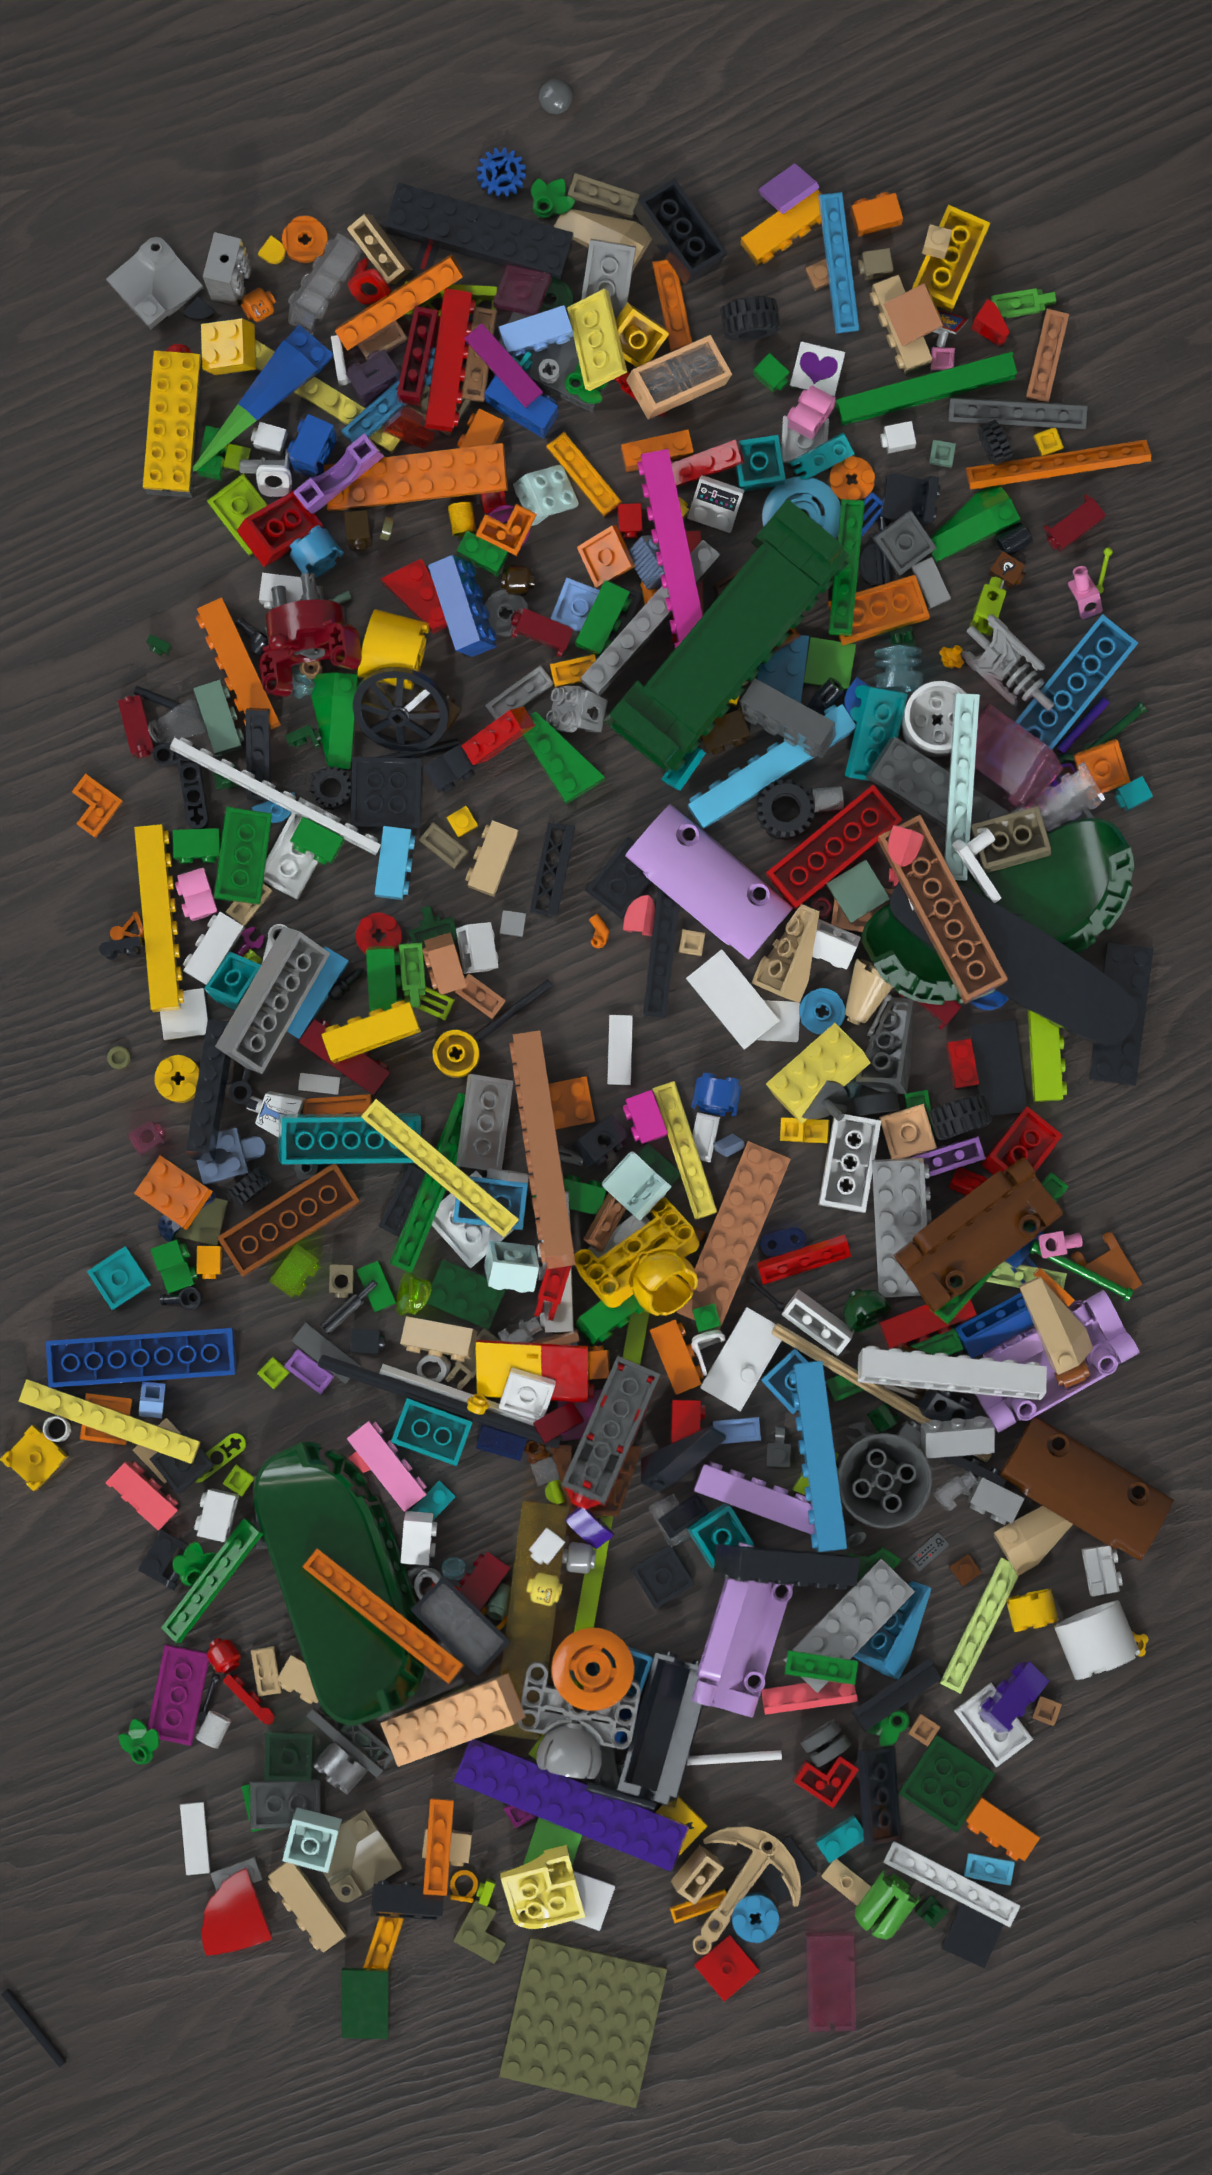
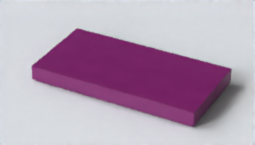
(178, 1694)

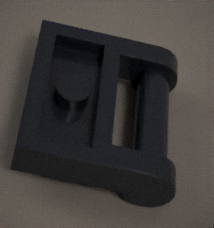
(128, 946)
(159, 1558)

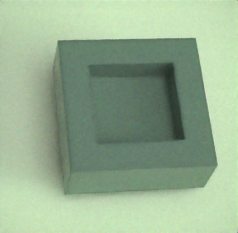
(942, 453)

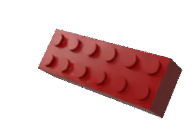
(833, 847)

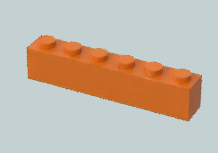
(399, 302)
(234, 659)

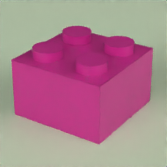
(645, 1118)

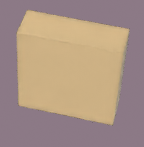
(692, 942)

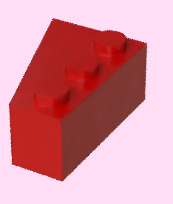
(417, 592)

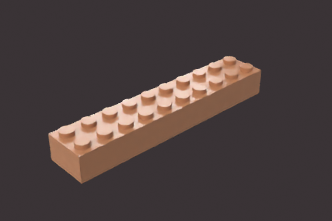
(544, 1155)

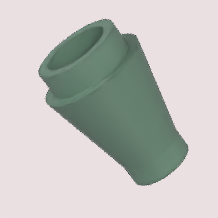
(499, 1603)

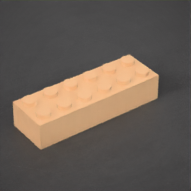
(453, 1720)

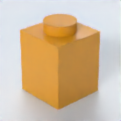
(209, 1261)

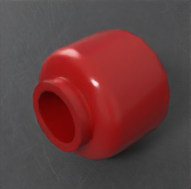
(223, 1655)

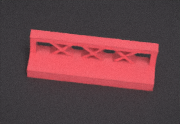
(803, 1696)

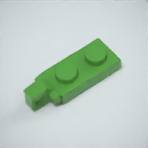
(1023, 302)
(412, 972)

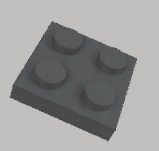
(904, 542)

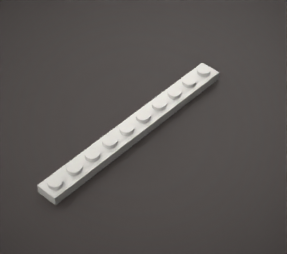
(267, 791)

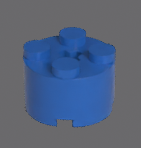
(716, 1095)

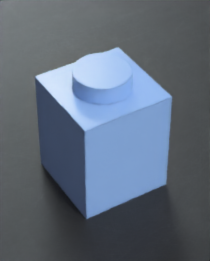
(152, 1399)

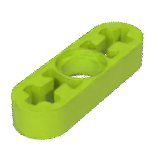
(235, 1452)

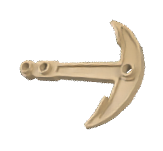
(753, 1868)

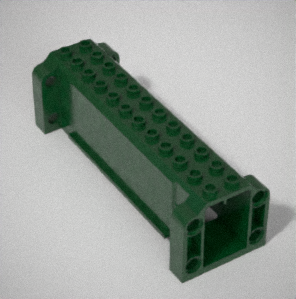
(730, 639)

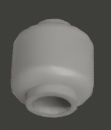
(579, 1557)

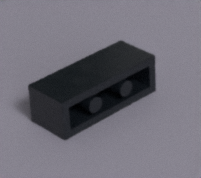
(405, 1902)

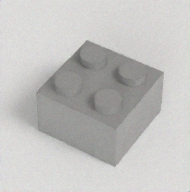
(995, 1500)

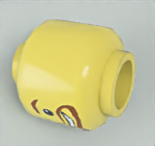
(544, 1589)

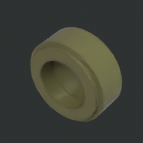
(386, 529)
(119, 1057)

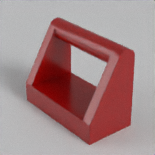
(991, 324)

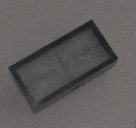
(460, 1626)

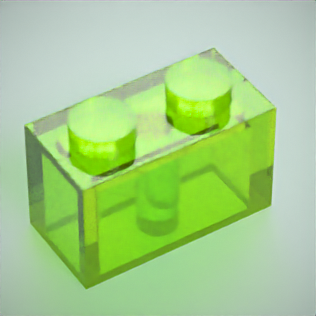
(295, 1271)

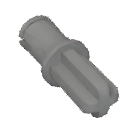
(251, 466)

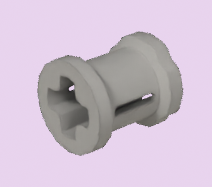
(543, 375)

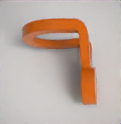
(118, 932)

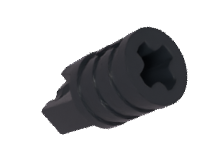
(820, 702)

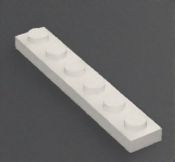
(952, 1884)

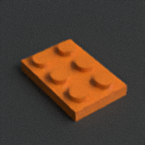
(173, 1192)

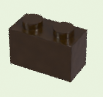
(358, 530)
(728, 730)

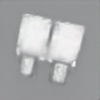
(524, 1332)
(953, 1487)

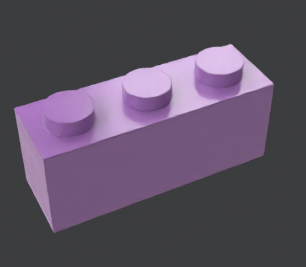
(952, 1155)

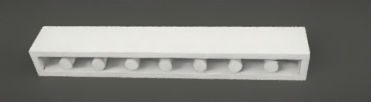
(952, 1373)

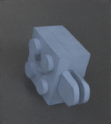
(231, 1157)

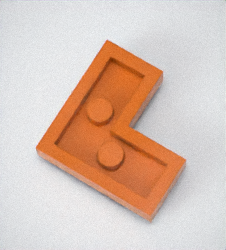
(102, 805)

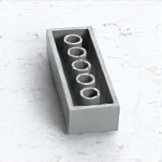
(272, 999)
(856, 1616)

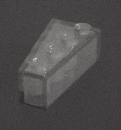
(1068, 798)

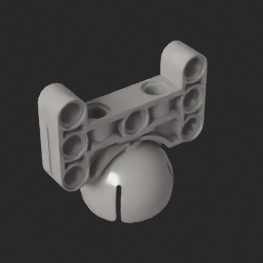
(570, 1745)

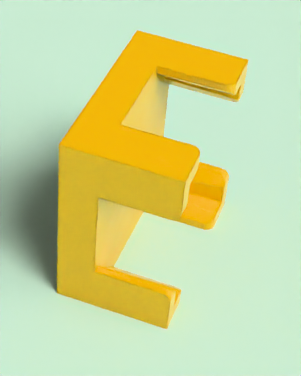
(34, 1457)

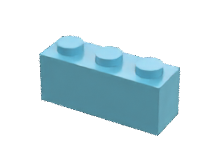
(394, 863)

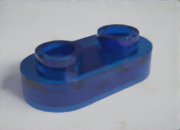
(783, 1242)

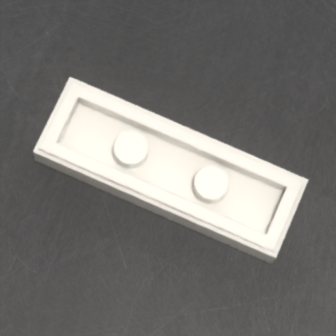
(619, 1050)
(195, 1838)

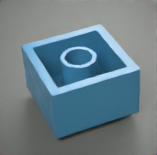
(778, 1379)

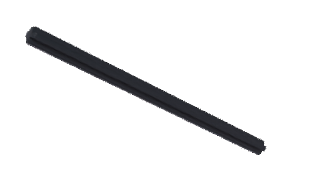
(433, 1399)

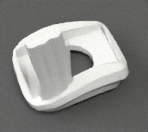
(275, 470)
(703, 1340)

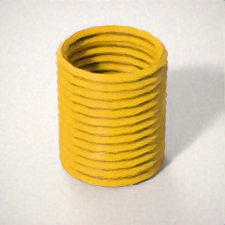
(462, 518)

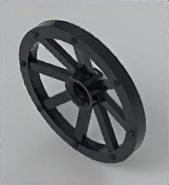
(402, 708)

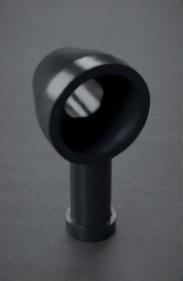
(258, 639)
(185, 1298)

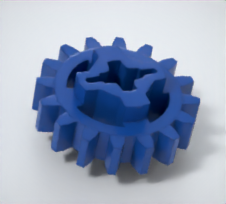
(506, 164)

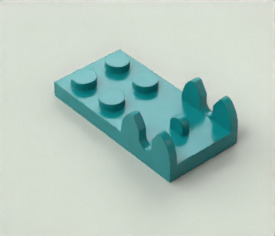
(877, 722)

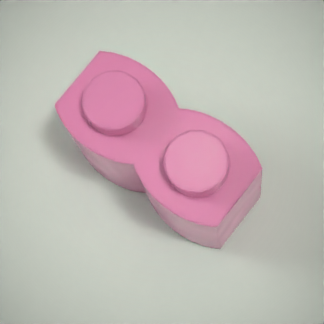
(811, 412)
(197, 894)

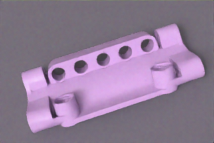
(740, 1645)

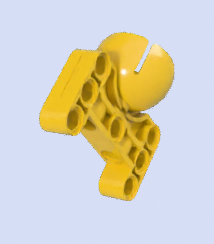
(646, 1264)

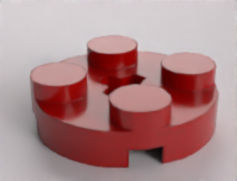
(375, 922)

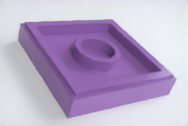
(788, 188)

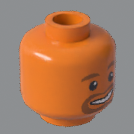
(258, 304)

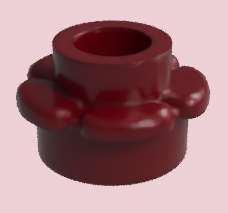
(827, 907)

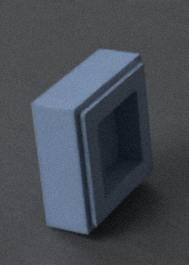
(729, 1145)

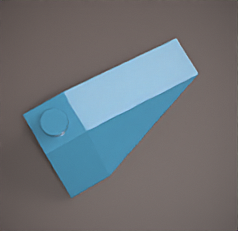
(893, 1643)

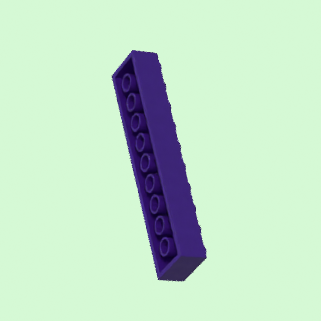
(569, 1805)

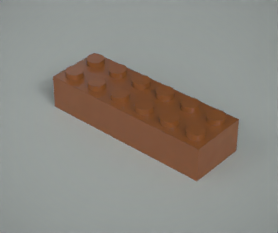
(289, 1219)

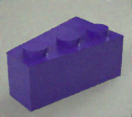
(1013, 1696)

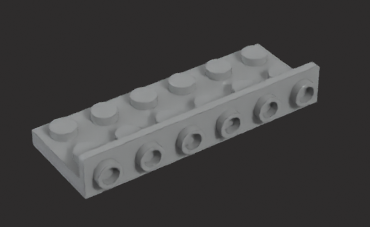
(899, 1216)

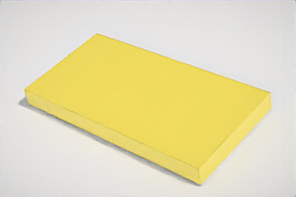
(597, 339)

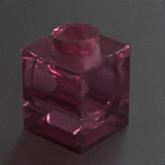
(137, 1141)

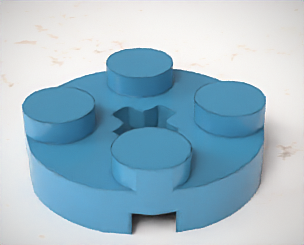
(816, 999)

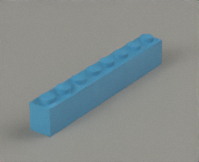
(819, 1457)

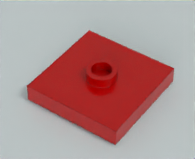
(726, 1967)

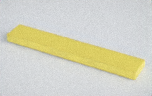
(685, 1150)

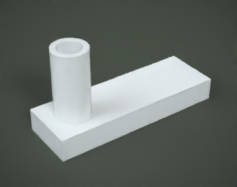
(967, 853)

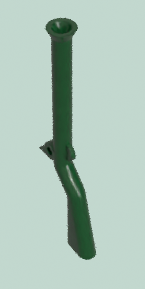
(1110, 734)

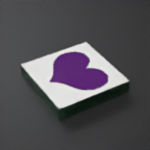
(817, 367)

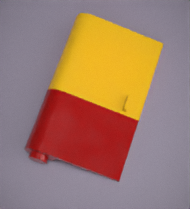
(557, 1362)

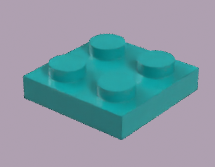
(119, 1278)

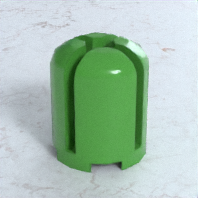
(892, 1898)

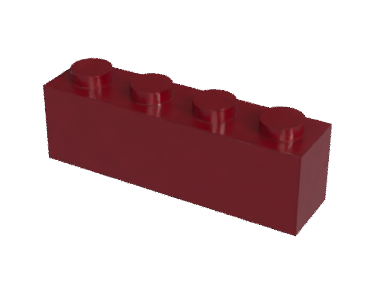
(418, 356)
(358, 1068)
(483, 1580)

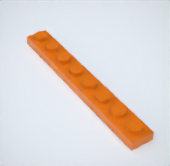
(1058, 464)
(383, 1616)

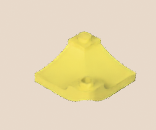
(544, 1890)

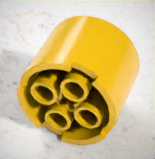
(393, 642)

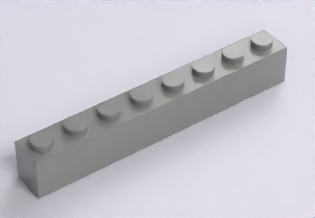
(643, 627)

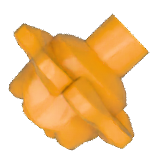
(951, 657)

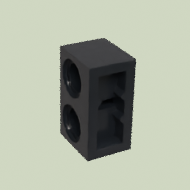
(945, 1409)

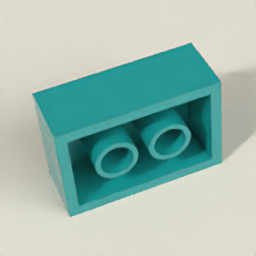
(432, 1431)

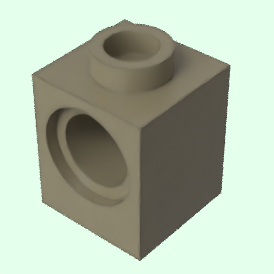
(876, 264)
(335, 1271)

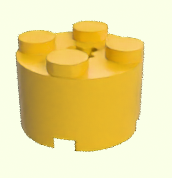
(444, 1047)
(168, 1070)
(1032, 1609)

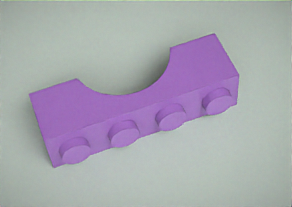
(323, 488)

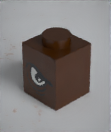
(1008, 570)

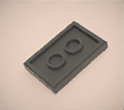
(276, 1802)

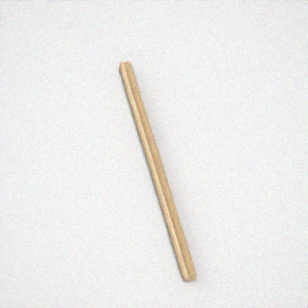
(852, 1375)

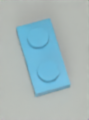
(989, 1869)

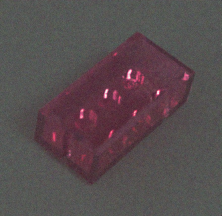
(830, 1981)

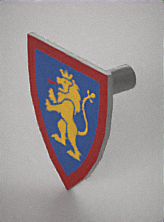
(952, 324)

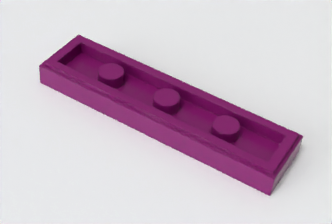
(503, 365)

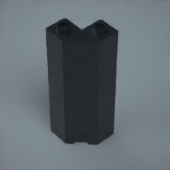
(663, 1731)

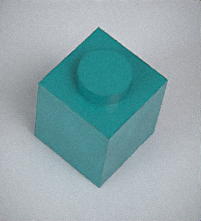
(1133, 794)

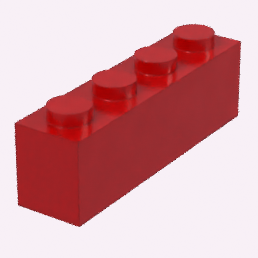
(918, 1324)

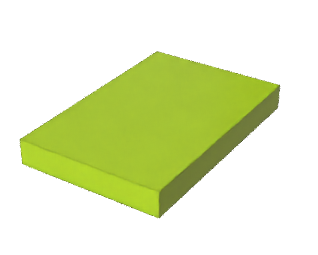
(235, 504)

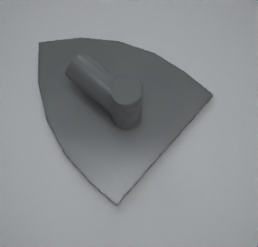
(829, 1101)

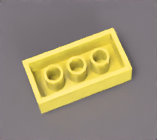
(828, 1058)

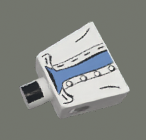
(273, 1106)

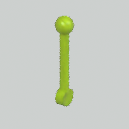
(1108, 552)

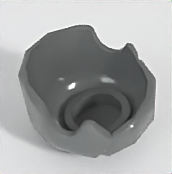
(555, 96)

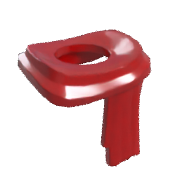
(367, 276)

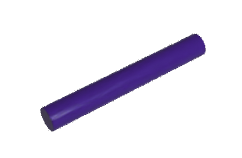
(1083, 725)

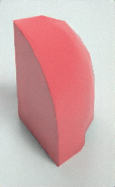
(904, 845)
(640, 916)

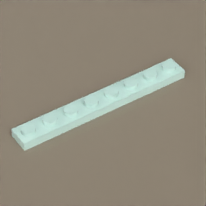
(961, 780)

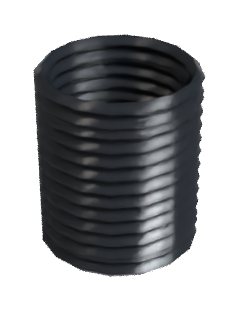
(1014, 539)

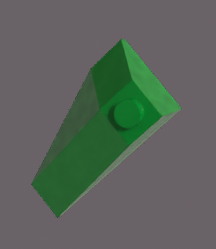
(979, 519)
(335, 716)

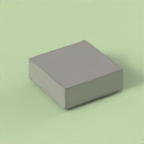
(512, 923)

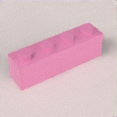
(387, 1466)

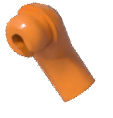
(601, 932)

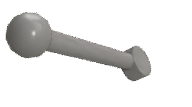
(880, 1011)

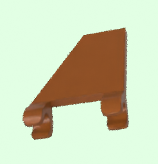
(1111, 1264)

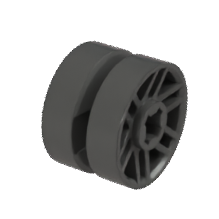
(825, 1743)

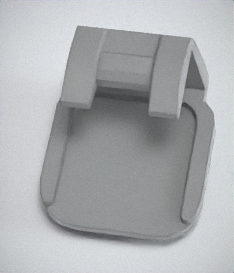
(571, 707)

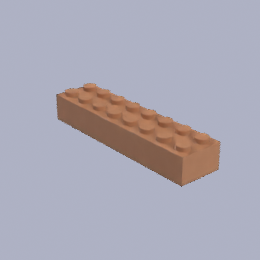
(947, 917)
(736, 1229)

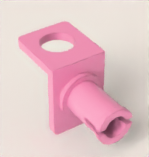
(1085, 592)
(1058, 1243)

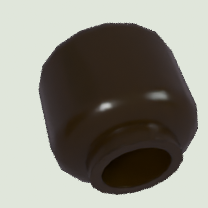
(517, 580)

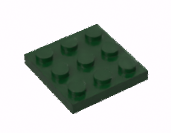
(946, 1783)

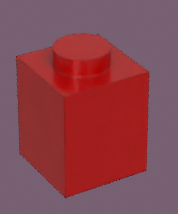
(630, 520)

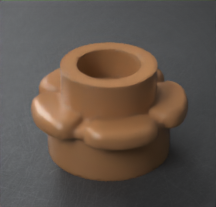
(310, 674)

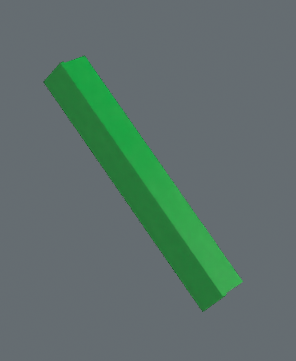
(926, 389)

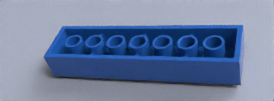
(141, 1357)

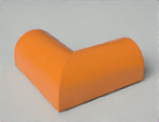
(508, 535)

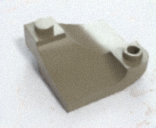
(360, 1857)

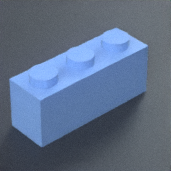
(536, 332)

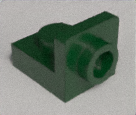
(299, 737)

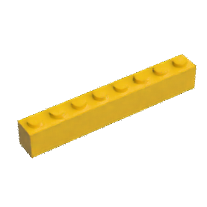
(158, 918)

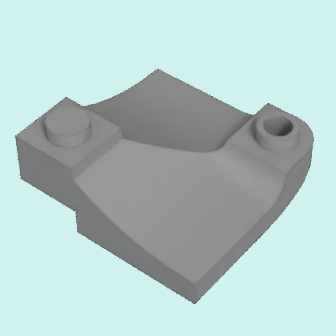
(154, 282)

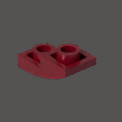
(558, 1422)

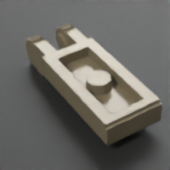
(469, 1365)

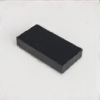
(683, 1516)

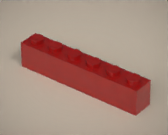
(448, 359)

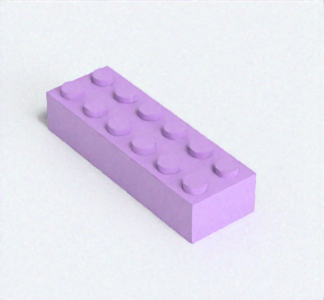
(754, 1496)

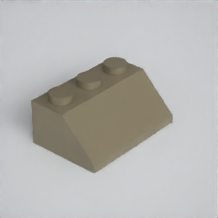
(1018, 840)

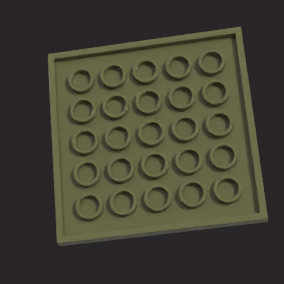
(583, 2022)

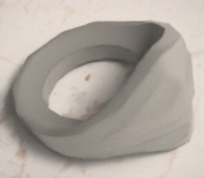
(444, 1363)
(427, 1572)

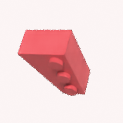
(143, 1494)

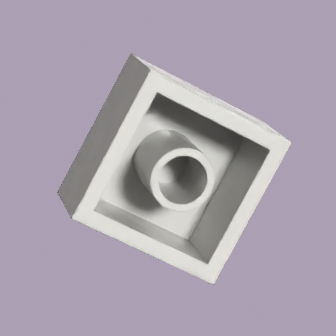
(217, 1514)

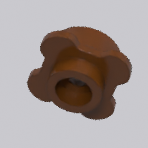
(533, 1447)

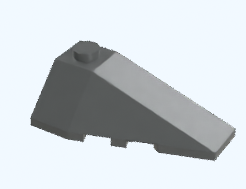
(890, 1049)

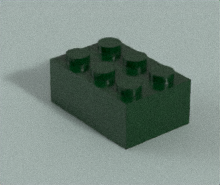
(465, 1295)

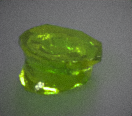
(412, 1294)

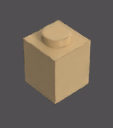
(937, 241)

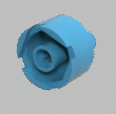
(315, 552)
(757, 1930)

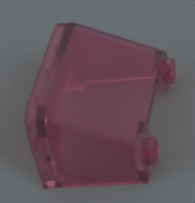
(1013, 758)

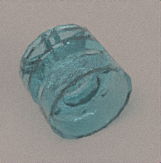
(898, 666)

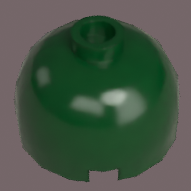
(864, 1308)

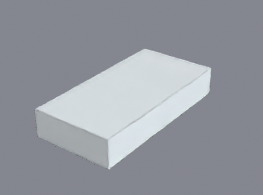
(339, 360)
(705, 1134)

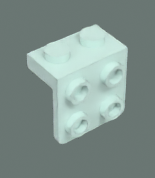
(546, 492)
(635, 1185)

